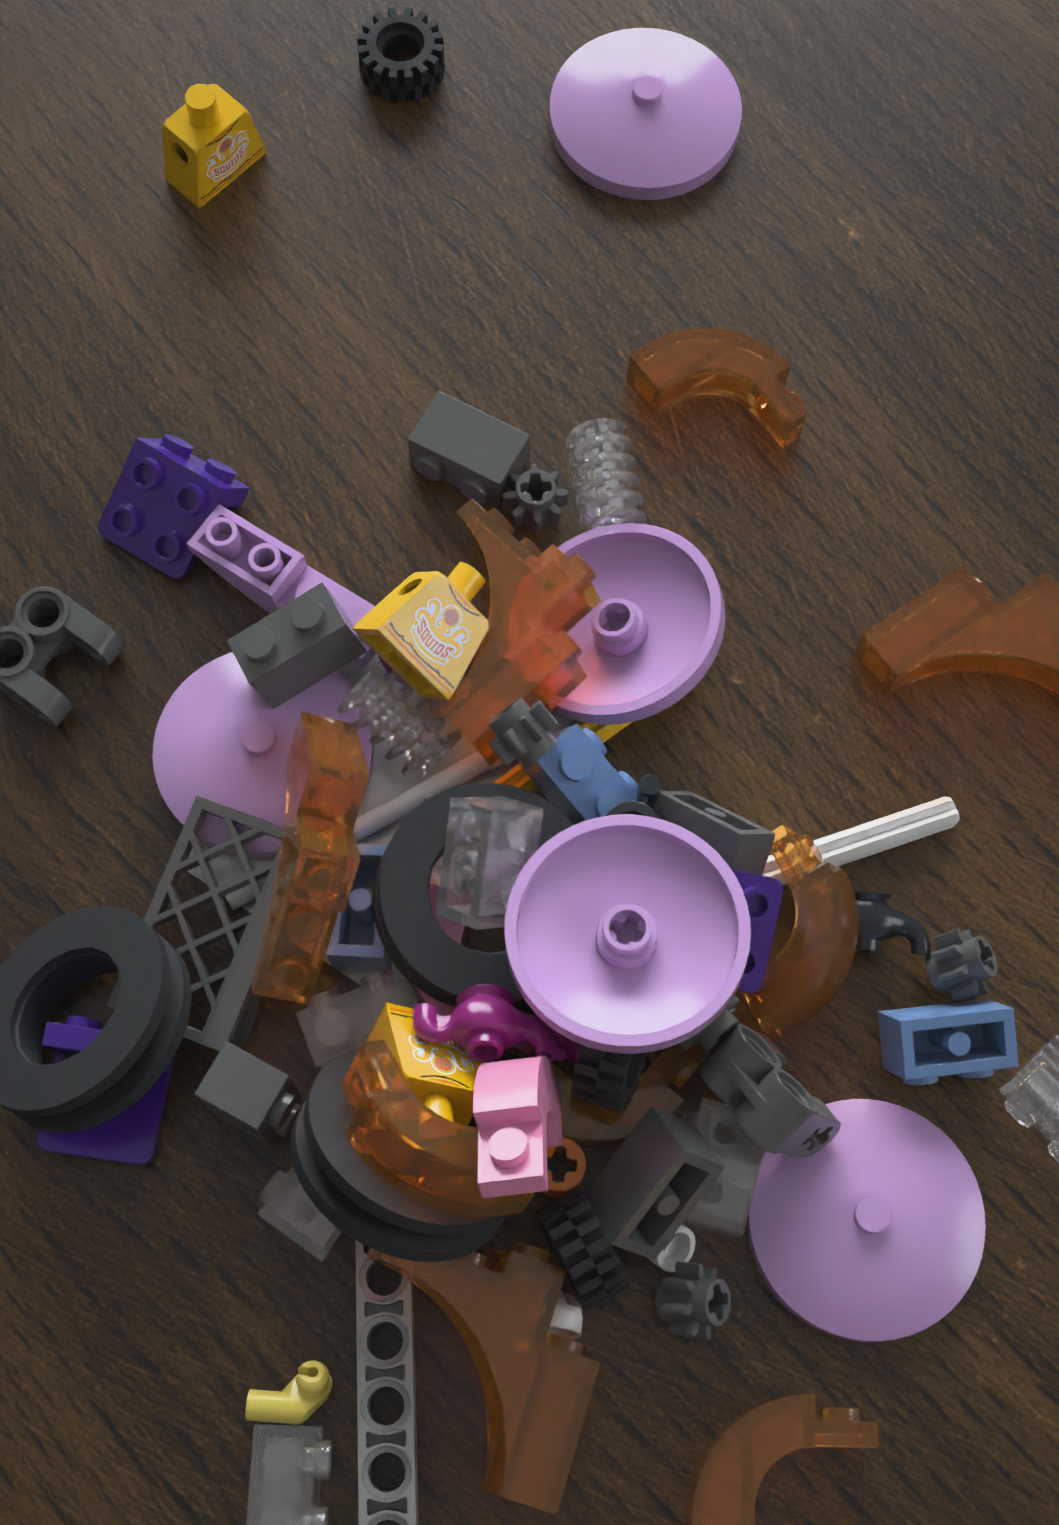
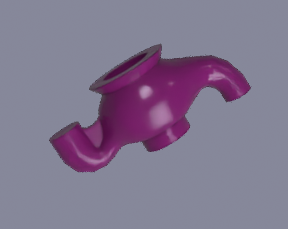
(483, 1024)

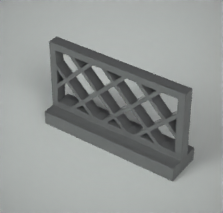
(235, 1005)

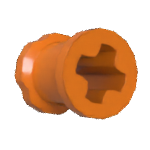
(573, 1158)

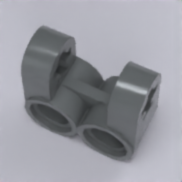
(39, 645)
(765, 1098)

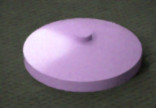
(645, 113)
(653, 626)
(234, 747)
(627, 933)
(871, 1228)

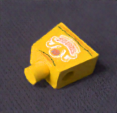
(208, 143)
(428, 629)
(437, 1073)

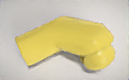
(296, 1401)

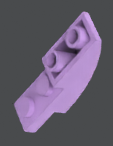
(266, 567)

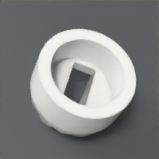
(678, 1249)
(567, 1317)

